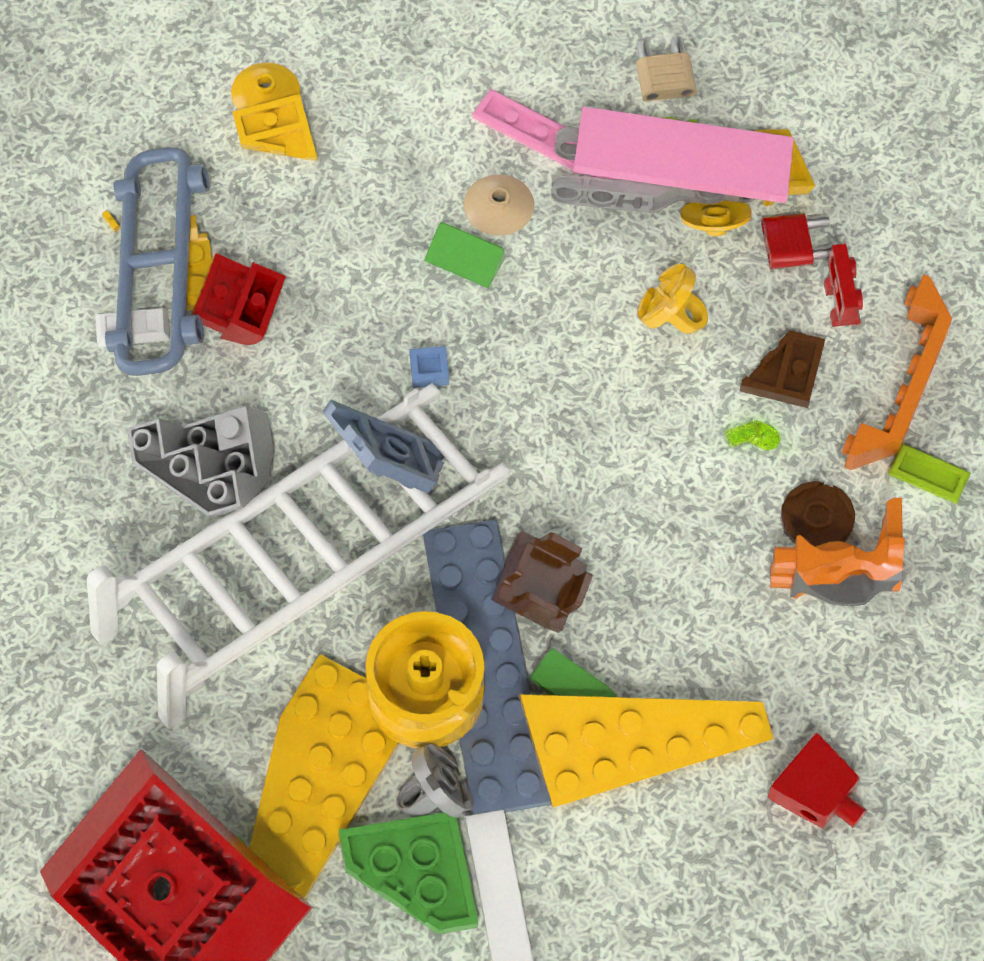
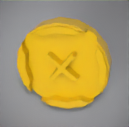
(670, 301)

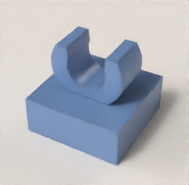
(429, 366)

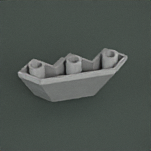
(209, 462)

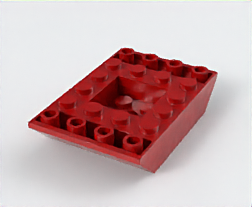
(148, 828)

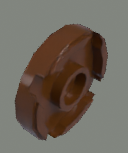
(816, 524)

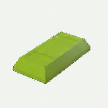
(929, 473)

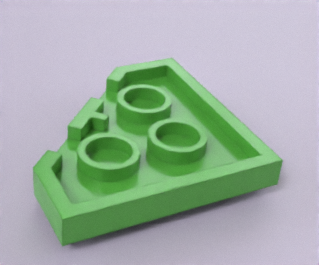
(415, 867)

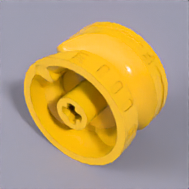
(425, 679)

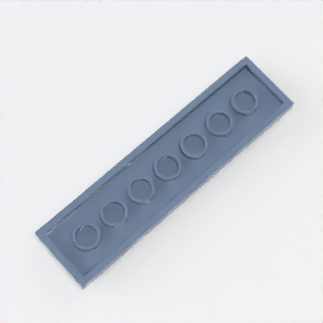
(498, 749)

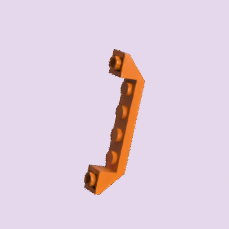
(874, 444)

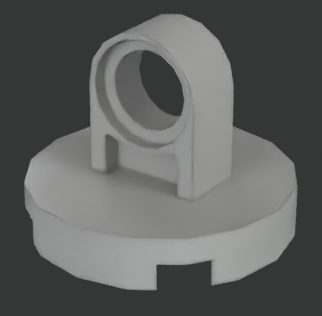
(435, 785)

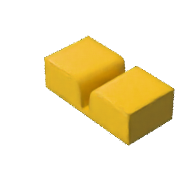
(109, 219)

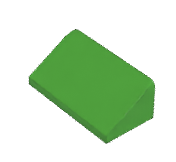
(465, 255)

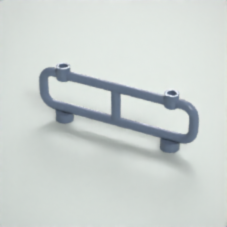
(184, 328)

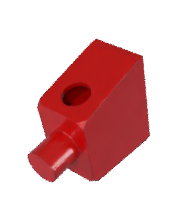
(818, 786)

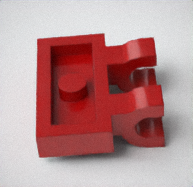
(841, 283)

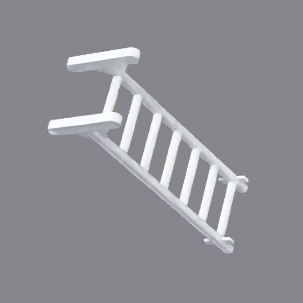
(173, 677)

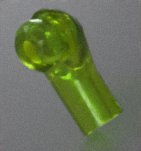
(755, 433)

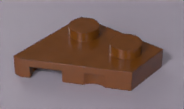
(787, 371)

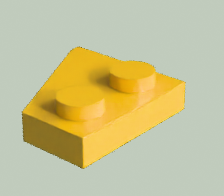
(276, 128)

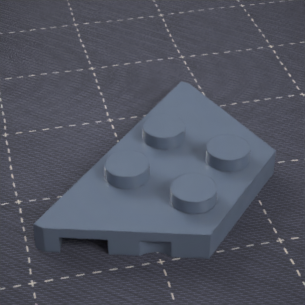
(387, 448)

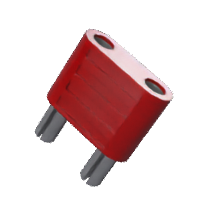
(789, 240)

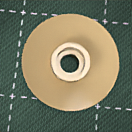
(494, 216)

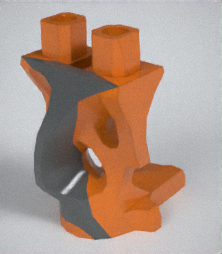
(841, 571)

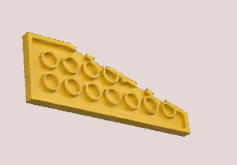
(318, 773)

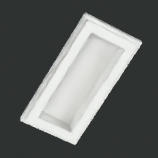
(146, 325)

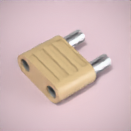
(666, 74)

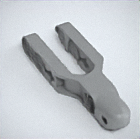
(620, 193)

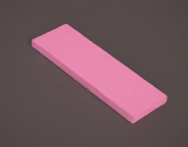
(683, 154)

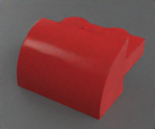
(238, 299)

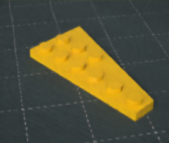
(613, 741)

